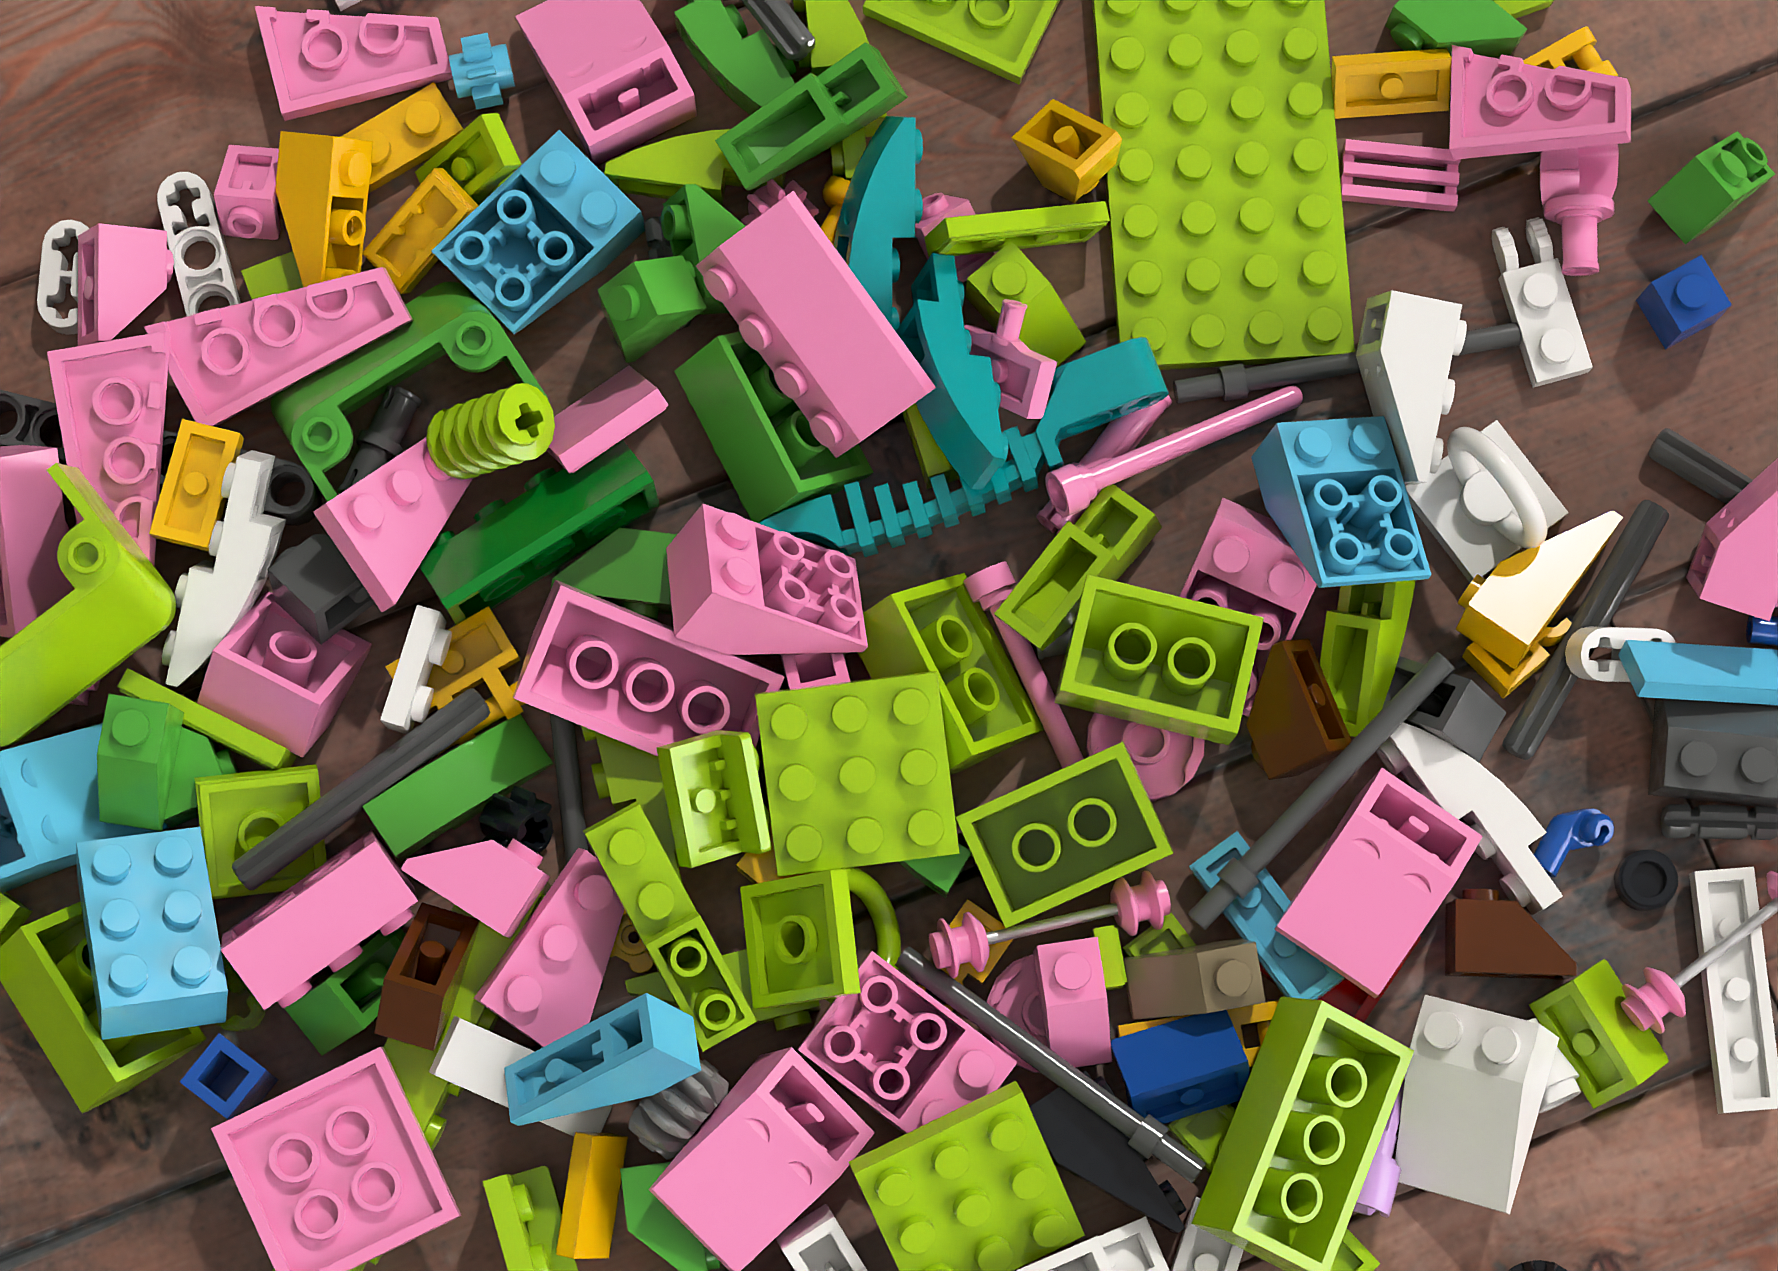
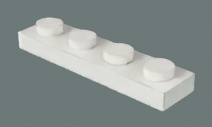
(1736, 992)

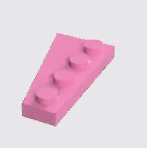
(262, 346)
(113, 423)

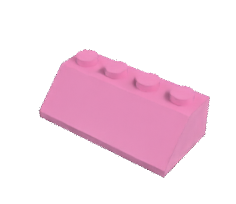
(814, 325)
(634, 676)

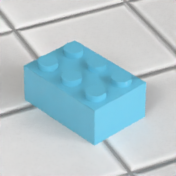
(151, 932)

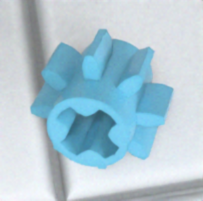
(481, 71)

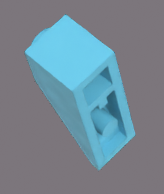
(605, 1062)

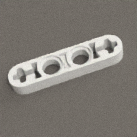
(219, 276)

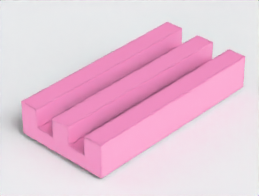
(1402, 154)

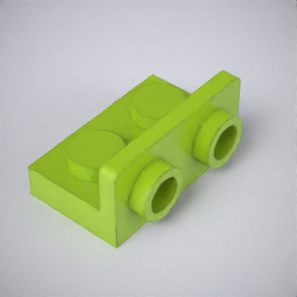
(528, 1220)

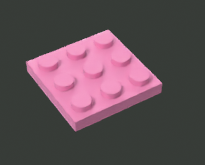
(336, 1169)

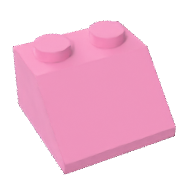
(279, 677)

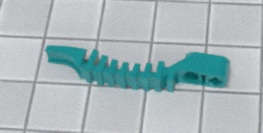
(1081, 398)

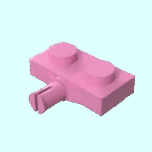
(1020, 372)

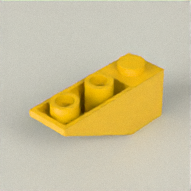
(324, 202)

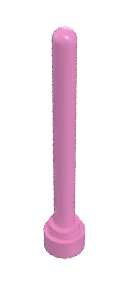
(1074, 487)
(990, 589)

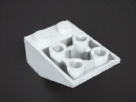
(1405, 371)

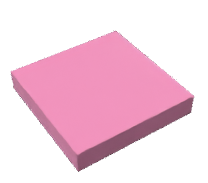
(604, 418)

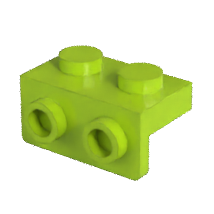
(714, 797)

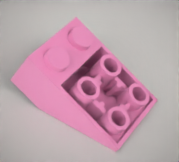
(608, 72)
(1740, 551)
(1254, 571)
(761, 589)
(1378, 882)
(903, 1050)
(761, 1158)

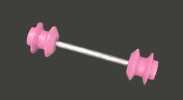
(1128, 905)
(1663, 995)

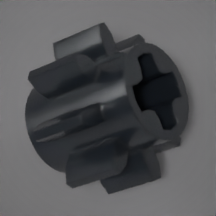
(517, 818)

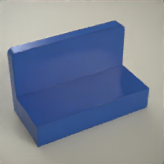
(1182, 1066)

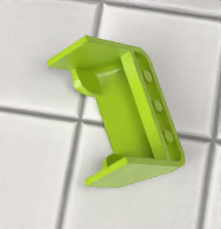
(107, 617)

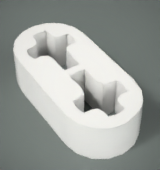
(55, 276)
(1606, 637)

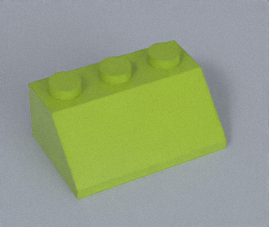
(948, 633)
(1159, 660)
(52, 987)

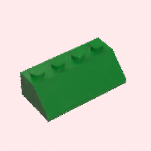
(537, 531)

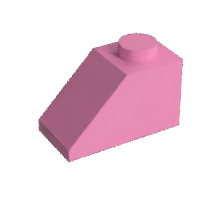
(118, 277)
(484, 880)
(1074, 1001)

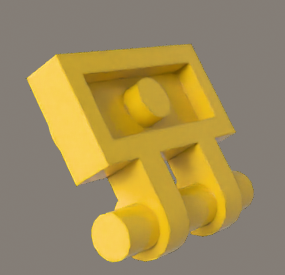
(475, 655)

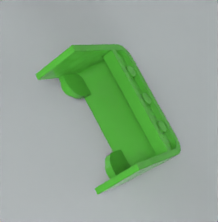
(444, 322)

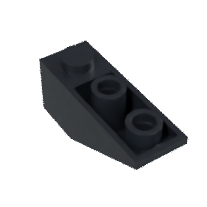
(1101, 1157)

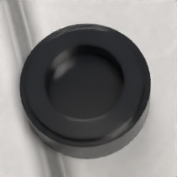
(1646, 880)

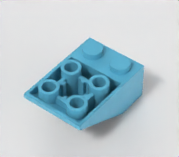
(541, 234)
(1341, 501)
(50, 805)

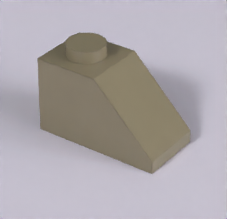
(1194, 979)

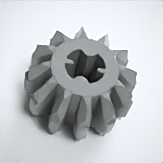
(675, 1114)

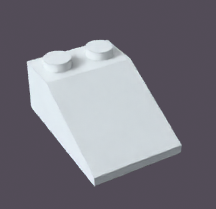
(1471, 1102)

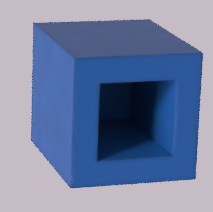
(1683, 302)
(228, 1079)

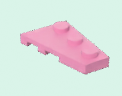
(347, 60)
(1530, 108)
(392, 520)
(559, 957)

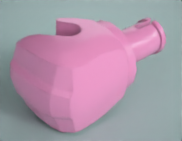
(1578, 195)

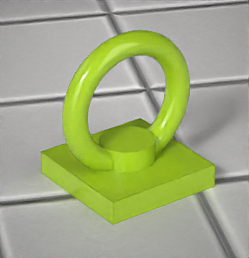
(804, 935)

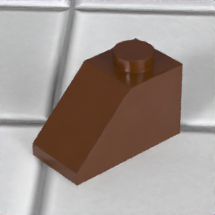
(1294, 713)
(1500, 941)
(426, 976)

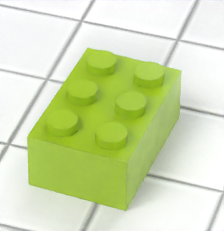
(1064, 835)

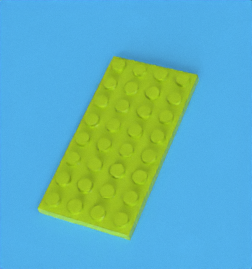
(1223, 180)

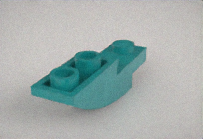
(882, 207)
(966, 399)

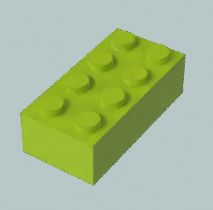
(1303, 1136)

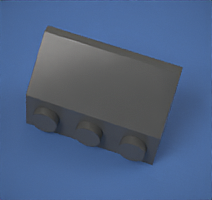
(1715, 752)

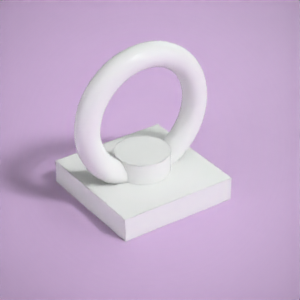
(1485, 500)

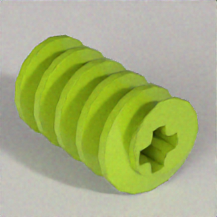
(491, 432)

